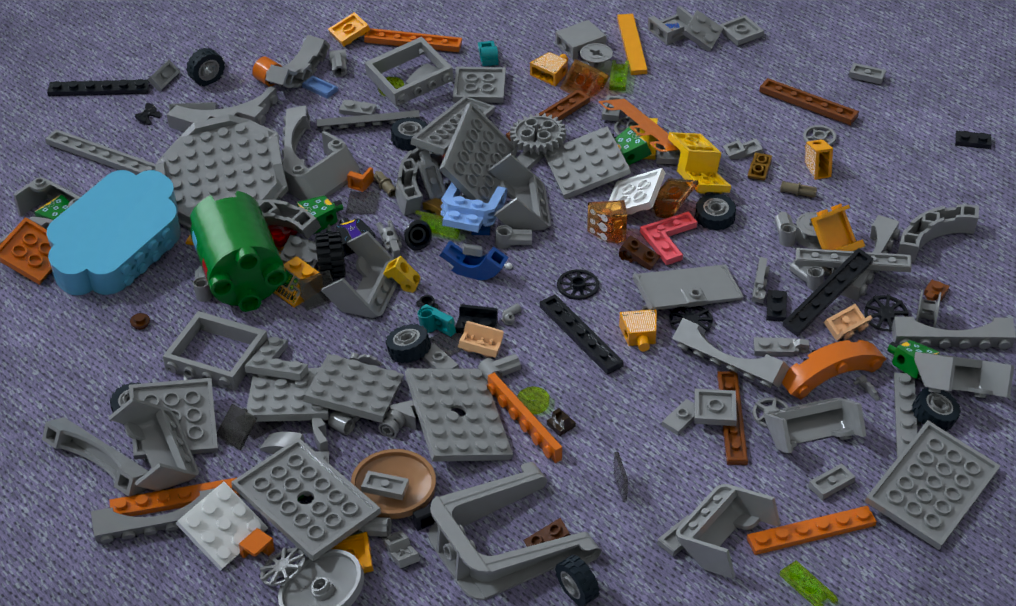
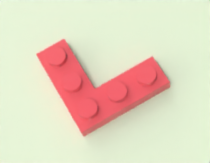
(658, 235)

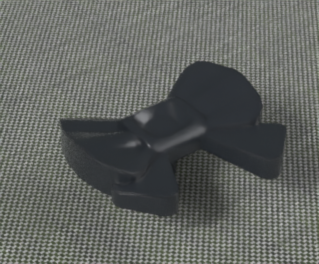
(149, 110)

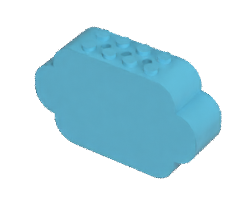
(113, 232)

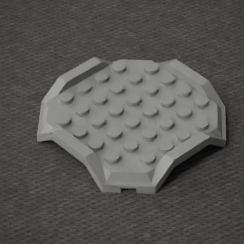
(223, 158)

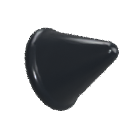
(417, 235)

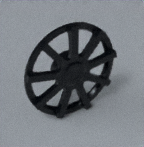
(578, 284)
(885, 313)
(691, 316)

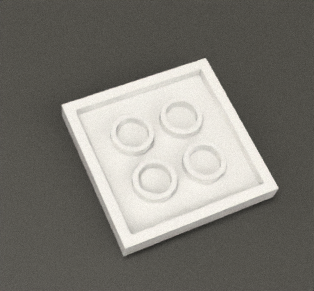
(639, 191)
(220, 525)

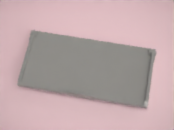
(687, 287)

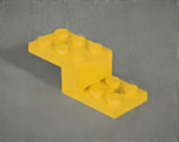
(699, 162)

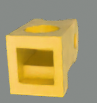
(402, 274)

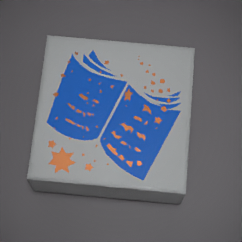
(675, 26)

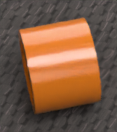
(261, 67)

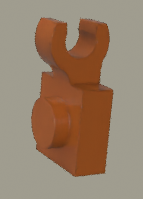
(934, 288)

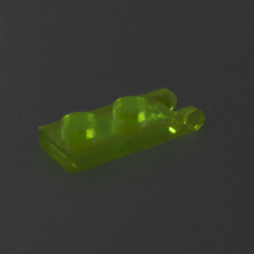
(618, 76)
(435, 224)
(807, 584)

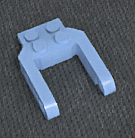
(468, 213)

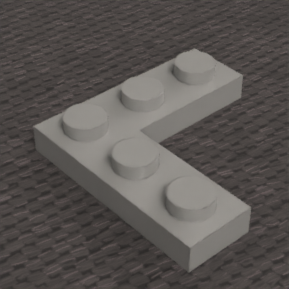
(267, 363)

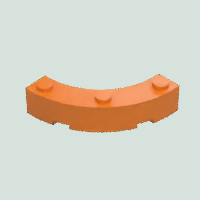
(830, 362)

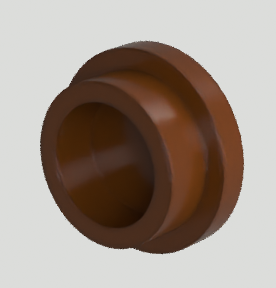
(140, 321)

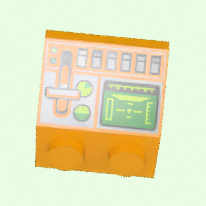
(290, 290)

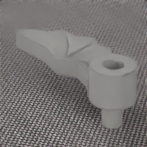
(367, 359)
(862, 381)

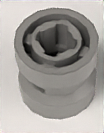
(393, 422)

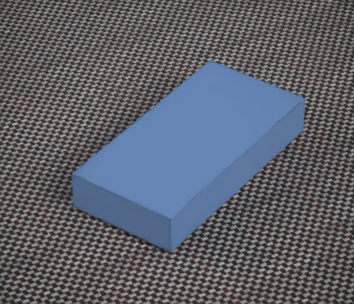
(320, 86)

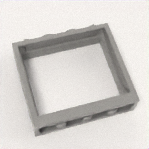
(401, 55)
(222, 327)

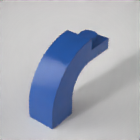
(473, 266)

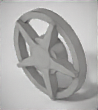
(819, 134)
(766, 408)

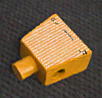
(549, 68)
(818, 153)
(639, 328)

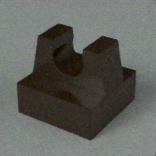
(560, 422)

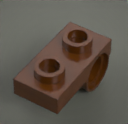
(636, 251)
(551, 532)

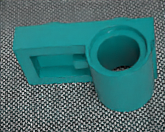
(488, 53)
(434, 319)

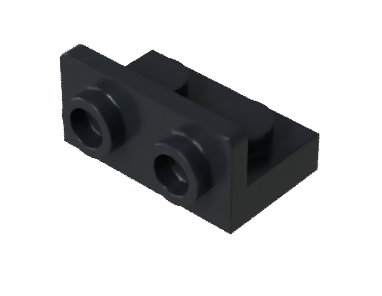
(478, 314)

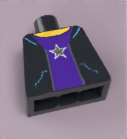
(350, 230)

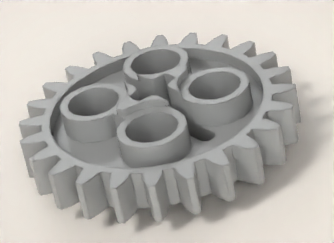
(526, 131)

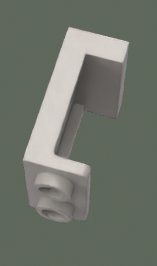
(663, 32)
(577, 36)

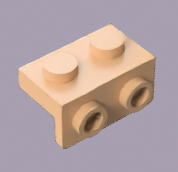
(846, 322)
(481, 339)

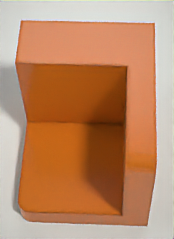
(360, 181)
(256, 543)

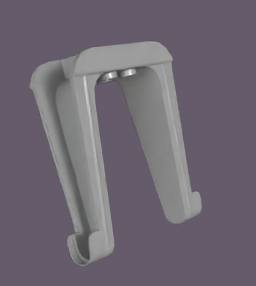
(485, 575)

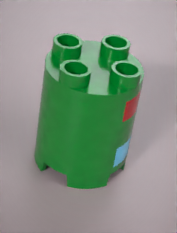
(236, 250)

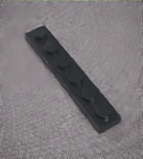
(105, 87)
(828, 292)
(581, 334)

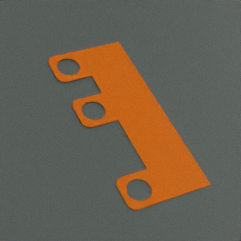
(644, 122)

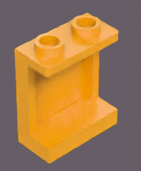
(835, 230)

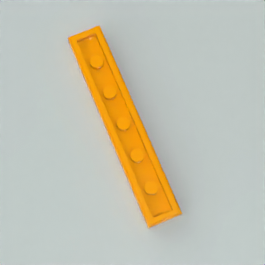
(632, 44)

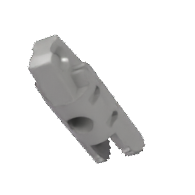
(390, 238)

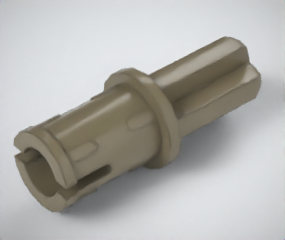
(385, 183)
(798, 189)

